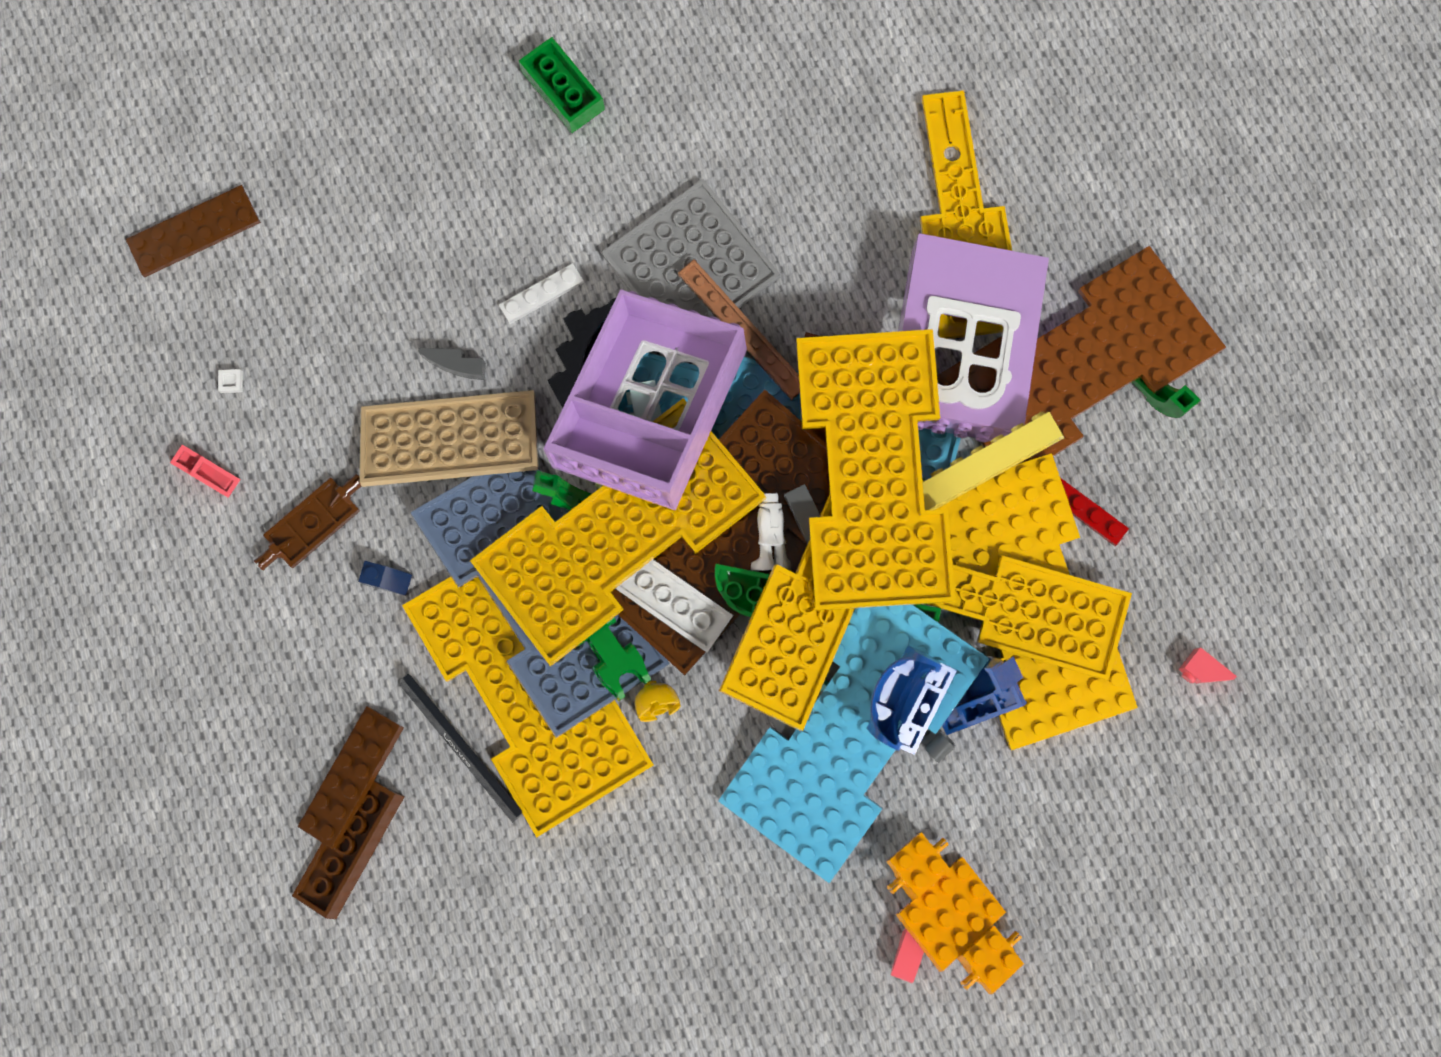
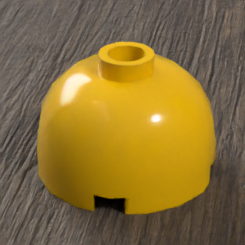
(656, 700)

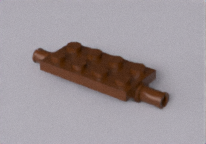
(310, 523)

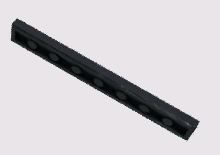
(460, 748)

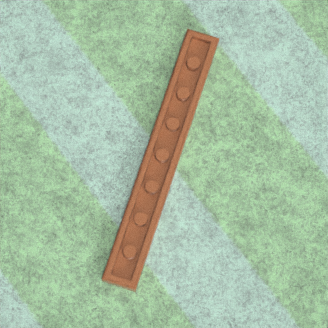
(728, 312)

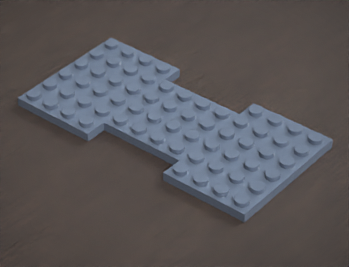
(470, 520)

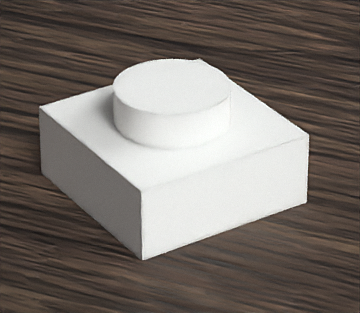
(230, 381)

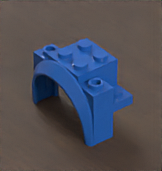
(989, 695)

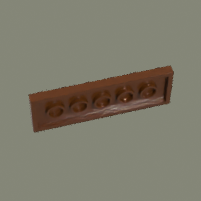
(192, 231)
(350, 777)

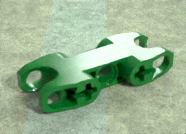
(615, 660)

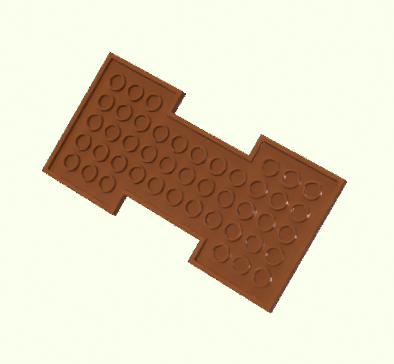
(1132, 329)

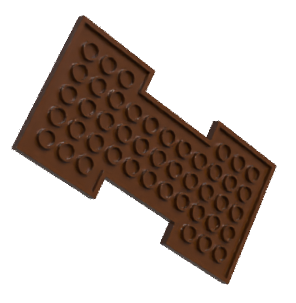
(778, 458)

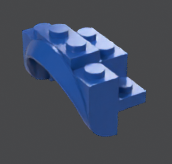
(909, 698)

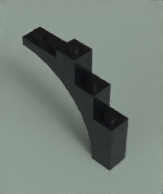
(574, 353)

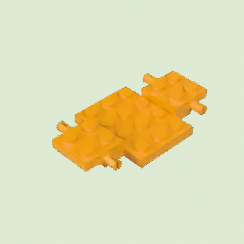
(953, 914)

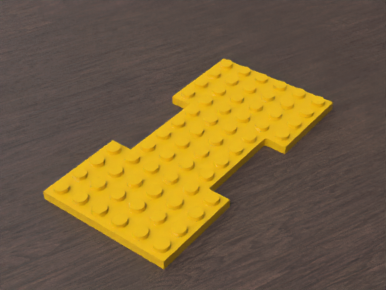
(1027, 519)
(880, 537)
(562, 571)
(543, 773)

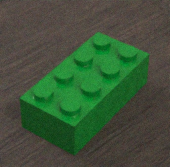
(561, 85)

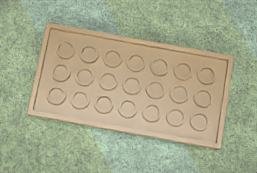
(448, 438)

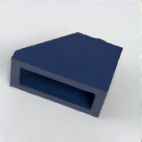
(385, 578)

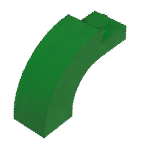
(1169, 400)

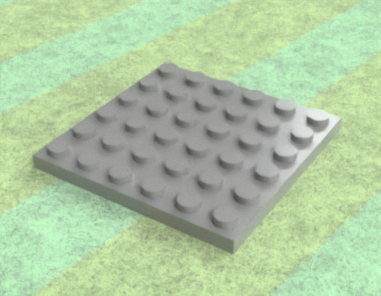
(688, 229)

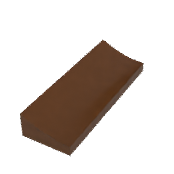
(336, 871)

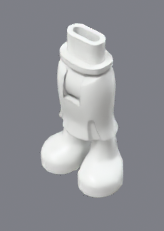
(771, 533)

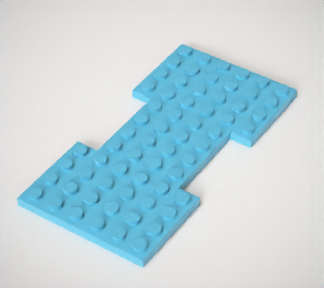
(813, 786)

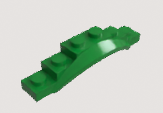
(562, 492)

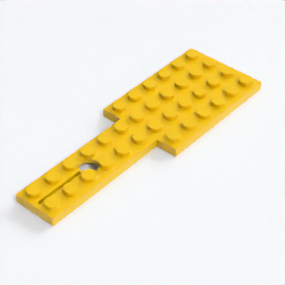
(959, 194)
(1043, 614)
(786, 646)

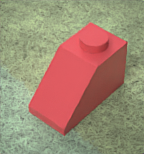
(1203, 668)

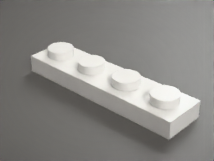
(541, 293)

